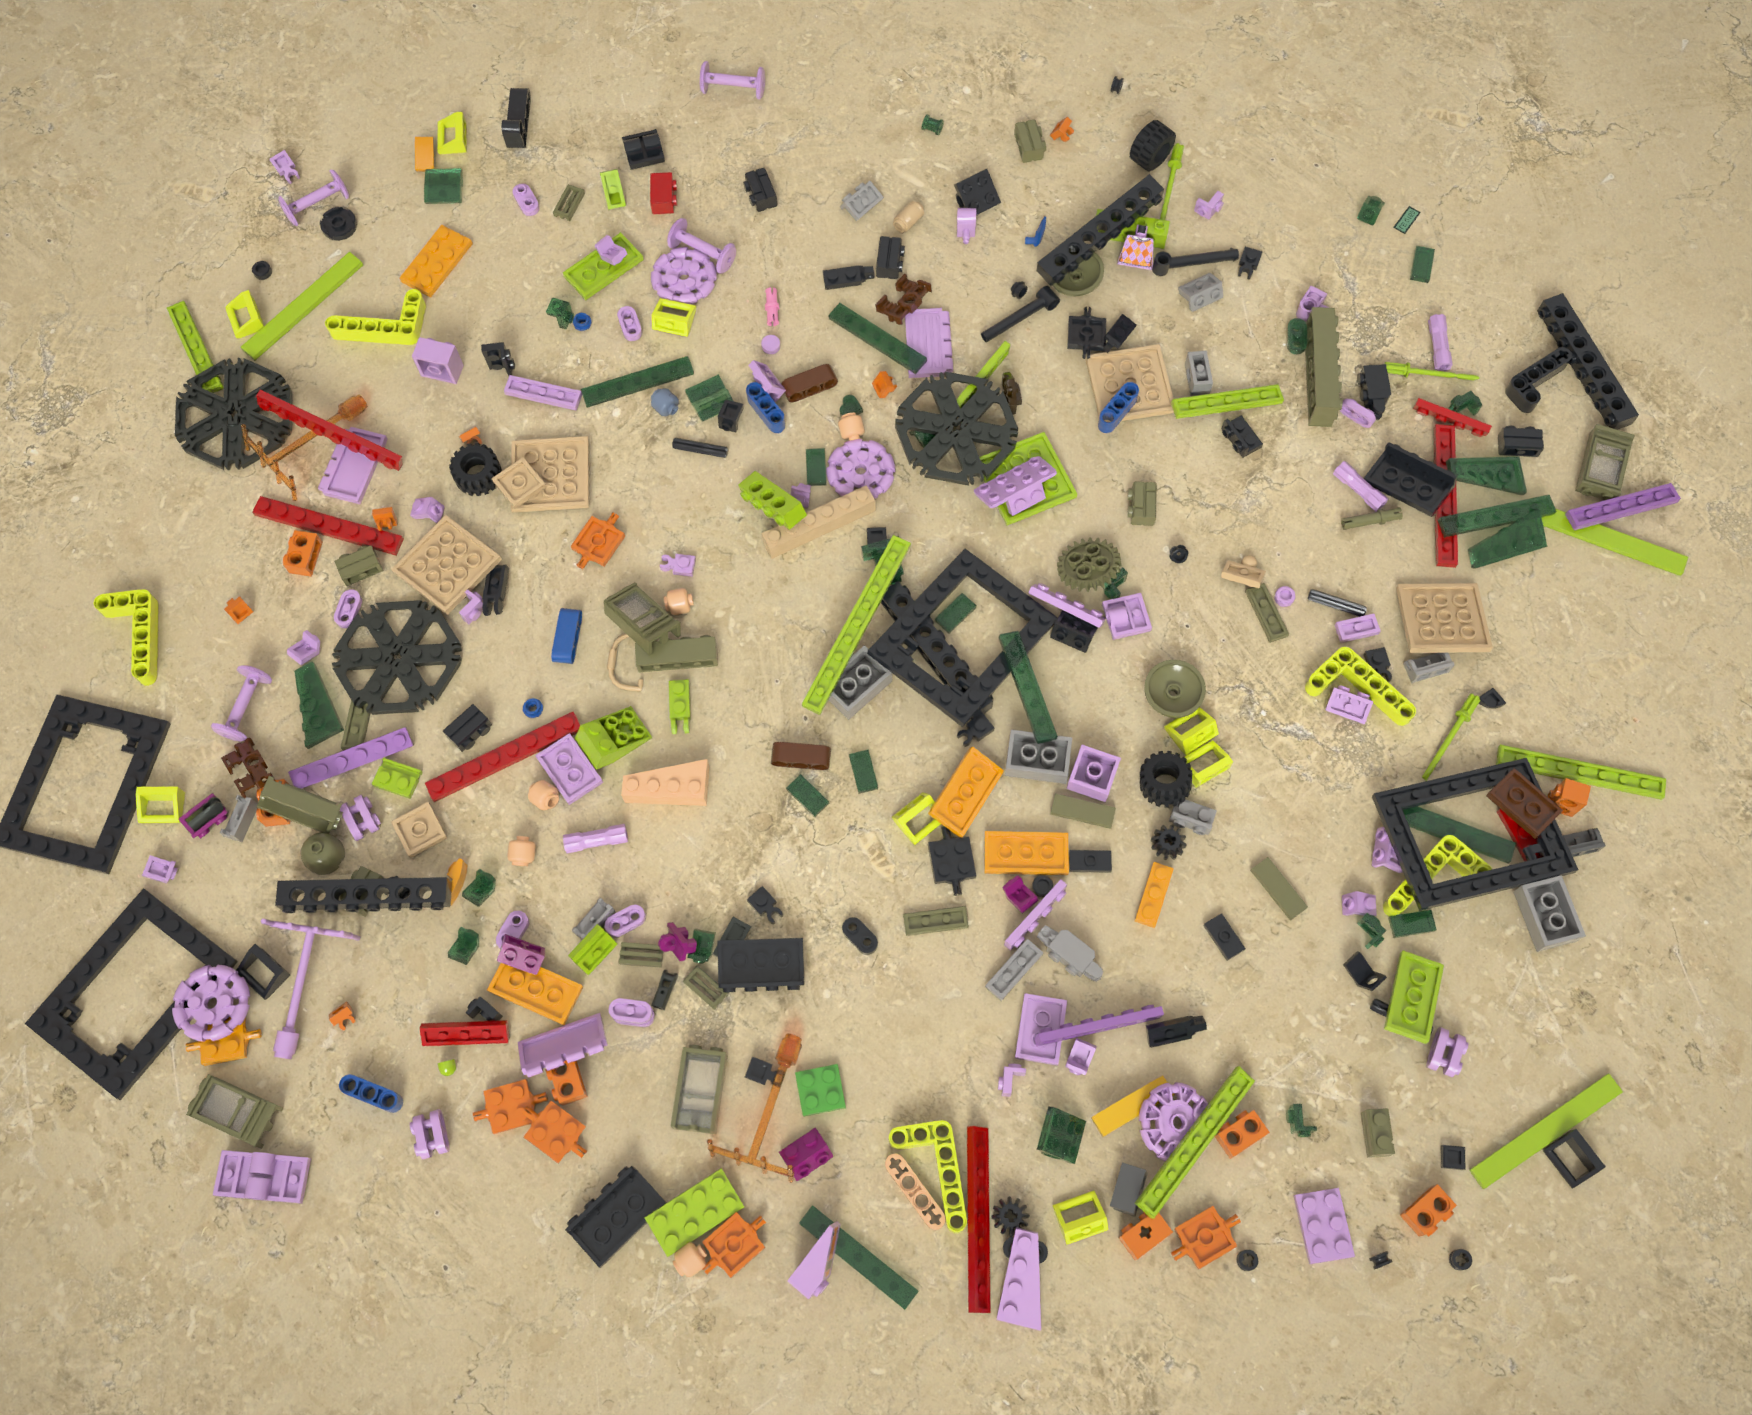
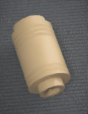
(908, 216)

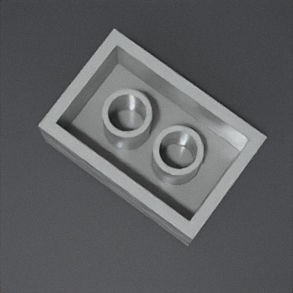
(859, 683)
(1039, 761)
(1549, 913)

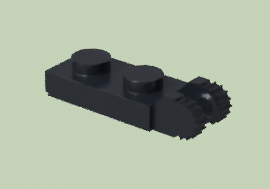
(495, 589)

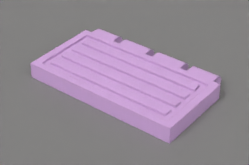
(931, 336)
(351, 470)
(562, 1044)

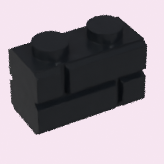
(761, 190)
(889, 257)
(1520, 441)
(467, 728)

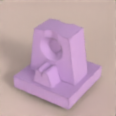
(801, 493)

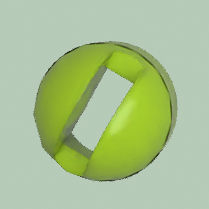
(447, 1067)

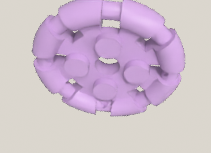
(680, 267)
(860, 459)
(199, 999)
(1165, 1115)

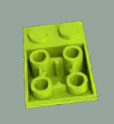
(612, 737)

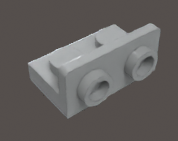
(862, 201)
(1202, 291)
(1193, 816)

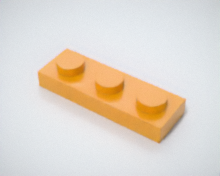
(1154, 894)

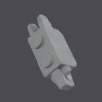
(1071, 953)

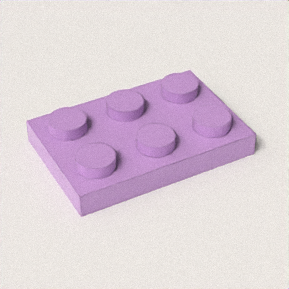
(569, 769)
(1037, 1014)
(1324, 1226)

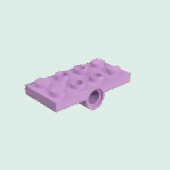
(261, 1176)

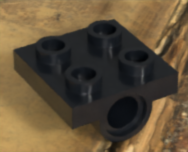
(643, 149)
(977, 192)

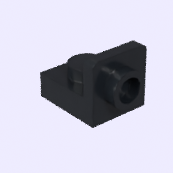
(729, 415)
(487, 1012)

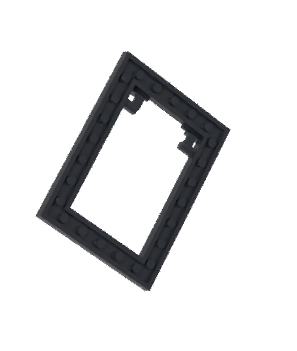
(950, 700)
(67, 711)
(1551, 846)
(56, 1029)

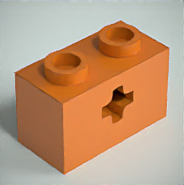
(1139, 1246)

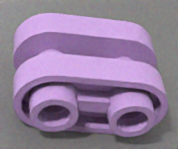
(370, 822)
(631, 1012)
(1457, 1047)
(419, 1128)

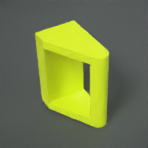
(459, 144)
(673, 323)
(252, 326)
(1195, 736)
(1212, 771)
(146, 794)
(912, 810)
(1085, 1226)

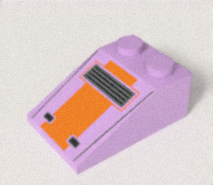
(816, 1267)

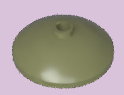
(1089, 274)
(1176, 677)

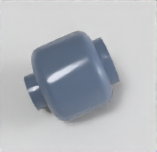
(664, 402)

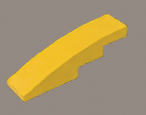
(1125, 1109)

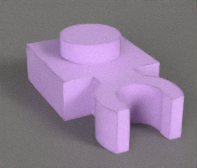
(284, 165)
(681, 565)

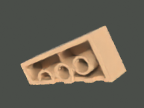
(669, 785)

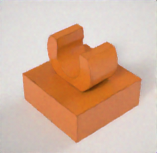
(1061, 129)
(883, 384)
(470, 435)
(384, 518)
(238, 609)
(340, 1014)

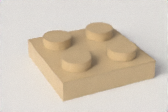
(519, 483)
(419, 829)

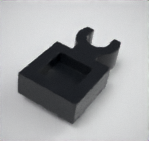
(1249, 261)
(1379, 662)
(978, 728)
(763, 903)
(760, 1071)

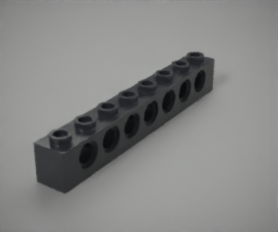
(1103, 221)
(1588, 362)
(900, 594)
(289, 890)

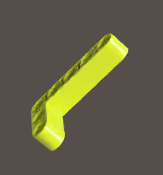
(377, 329)
(140, 628)
(1362, 683)
(1443, 856)
(942, 1165)

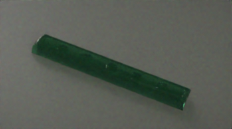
(877, 338)
(637, 381)
(1494, 516)
(1027, 687)
(1472, 837)
(862, 1260)

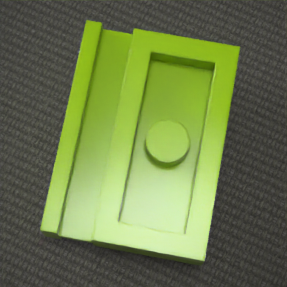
(397, 778)
(592, 949)

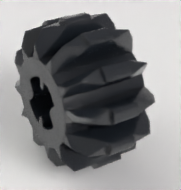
(1171, 836)
(1015, 1211)

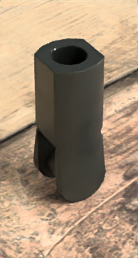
(205, 813)
(663, 993)

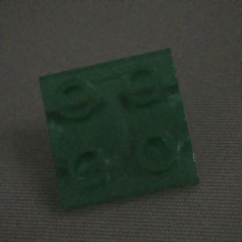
(1061, 1135)

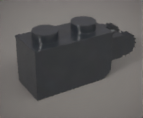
(1374, 388)

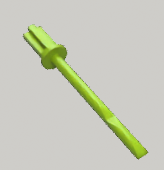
(1174, 163)
(1404, 369)
(1463, 714)

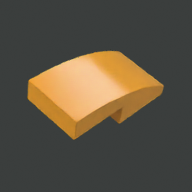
(424, 153)
(457, 873)

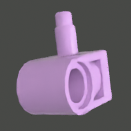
(966, 223)
(1312, 298)

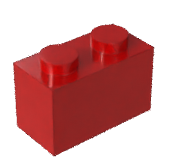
(662, 193)

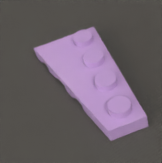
(1021, 1286)

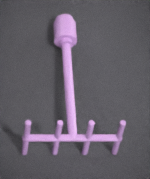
(287, 1039)

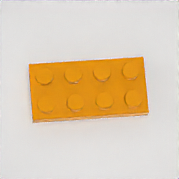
(436, 261)
(966, 792)
(1026, 853)
(540, 993)

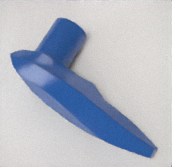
(1038, 235)

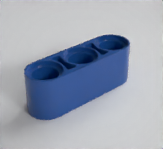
(762, 400)
(1121, 400)
(566, 636)
(362, 1088)

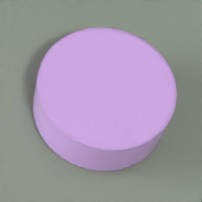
(770, 344)
(1284, 596)

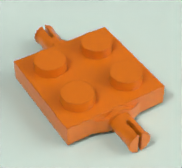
(598, 541)
(506, 1105)
(554, 1132)
(1205, 1237)
(733, 1244)

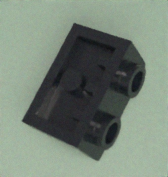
(498, 357)
(1241, 436)
(1073, 631)

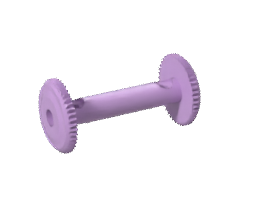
(732, 80)
(314, 197)
(678, 233)
(241, 703)

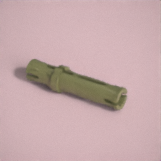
(1381, 517)

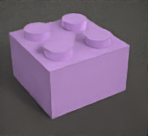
(437, 360)
(1093, 773)

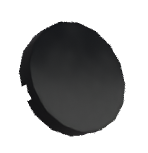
(338, 223)

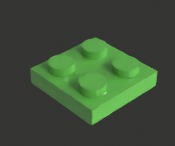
(820, 1090)

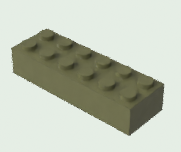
(1322, 367)

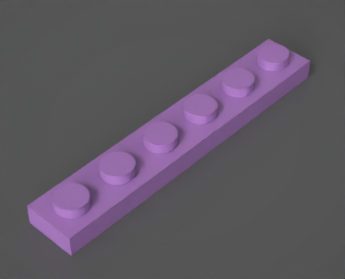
(1622, 506)
(351, 758)
(1107, 1022)

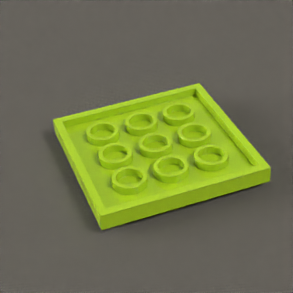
(1056, 489)

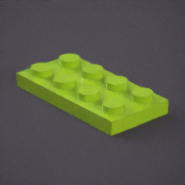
(594, 274)
(1414, 997)
(694, 1212)

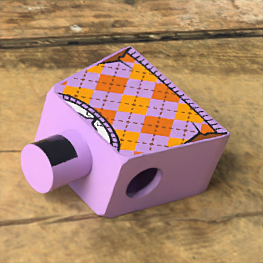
(1137, 250)

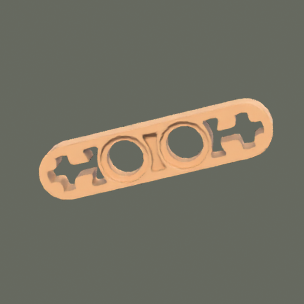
(912, 1193)

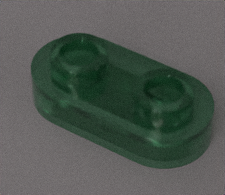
(1297, 337)

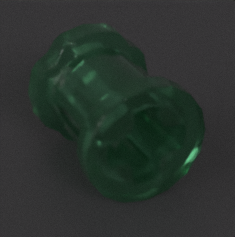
(932, 124)

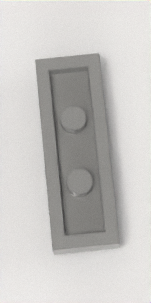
(1014, 969)

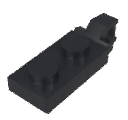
(847, 276)
(1118, 333)
(1174, 1030)

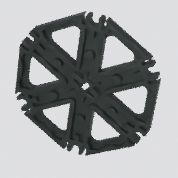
(221, 411)
(962, 441)
(411, 655)

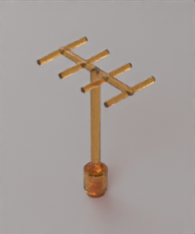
(347, 410)
(786, 1057)

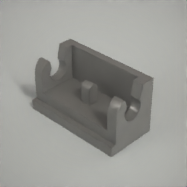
(1584, 842)
(1128, 1189)

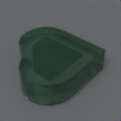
(850, 405)

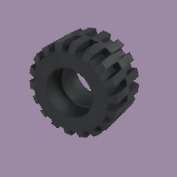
(1152, 145)
(465, 460)
(1165, 765)

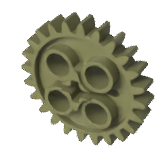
(1089, 564)

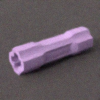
(1438, 330)
(1349, 476)
(579, 841)

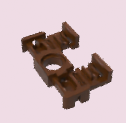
(913, 292)
(247, 754)

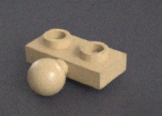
(1245, 572)

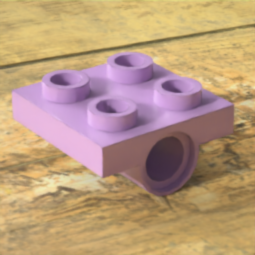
(1126, 616)

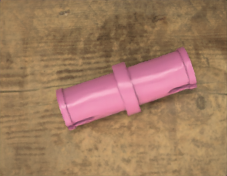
(772, 307)

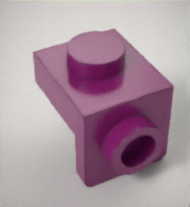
(1019, 894)

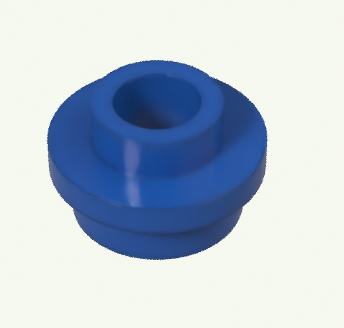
(582, 317)
(531, 703)

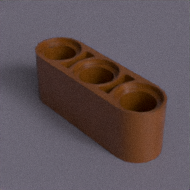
(809, 383)
(800, 756)

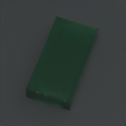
(1422, 264)
(816, 467)
(955, 613)
(863, 771)
(807, 795)
(1412, 923)

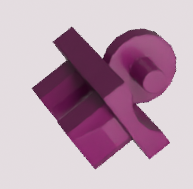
(677, 942)

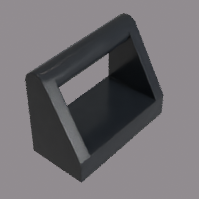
(277, 980)
(1583, 1152)

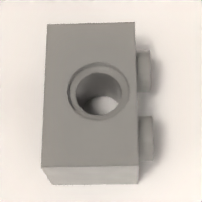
(1198, 373)

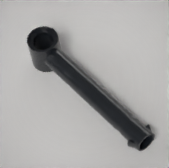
(1164, 261)
(1045, 298)

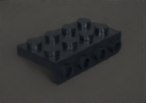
(1411, 479)
(760, 964)
(614, 1215)

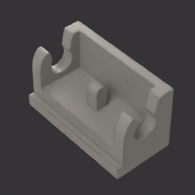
(1428, 666)
(240, 819)
(595, 916)

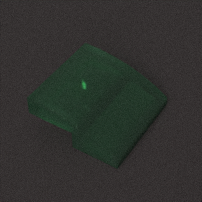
(443, 186)
(708, 397)

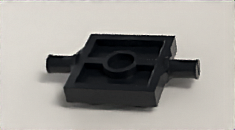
(1086, 333)
(951, 860)

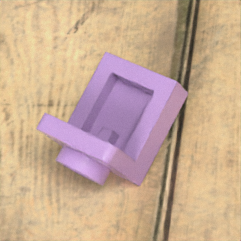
(1207, 209)
(609, 251)
(427, 508)
(473, 609)
(305, 649)
(159, 869)
(1358, 903)
(1080, 1057)
(1005, 1082)

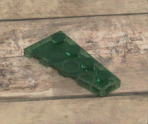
(1490, 472)
(1517, 539)
(317, 709)

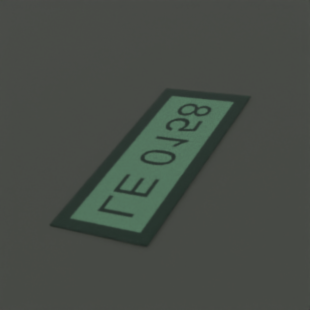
(1407, 219)

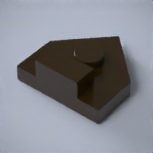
(1011, 391)

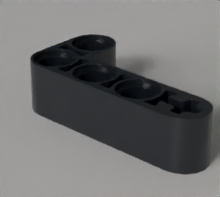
(516, 126)
(1539, 373)

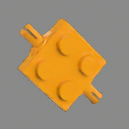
(226, 1049)

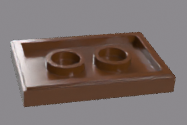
(1524, 803)

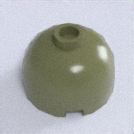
(322, 853)

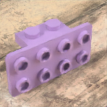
(1017, 487)

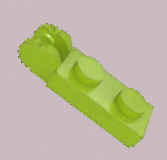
(679, 704)

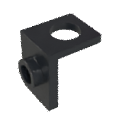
(1362, 972)

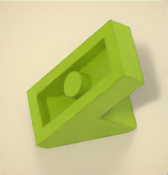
(612, 189)

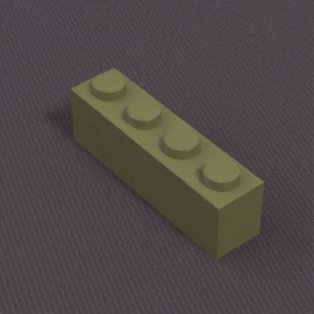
(678, 654)

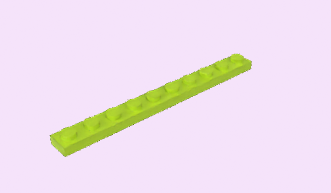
(856, 625)

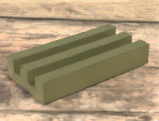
(571, 203)
(622, 961)
(719, 999)

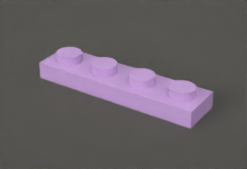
(543, 392)
(1075, 608)
(1042, 909)

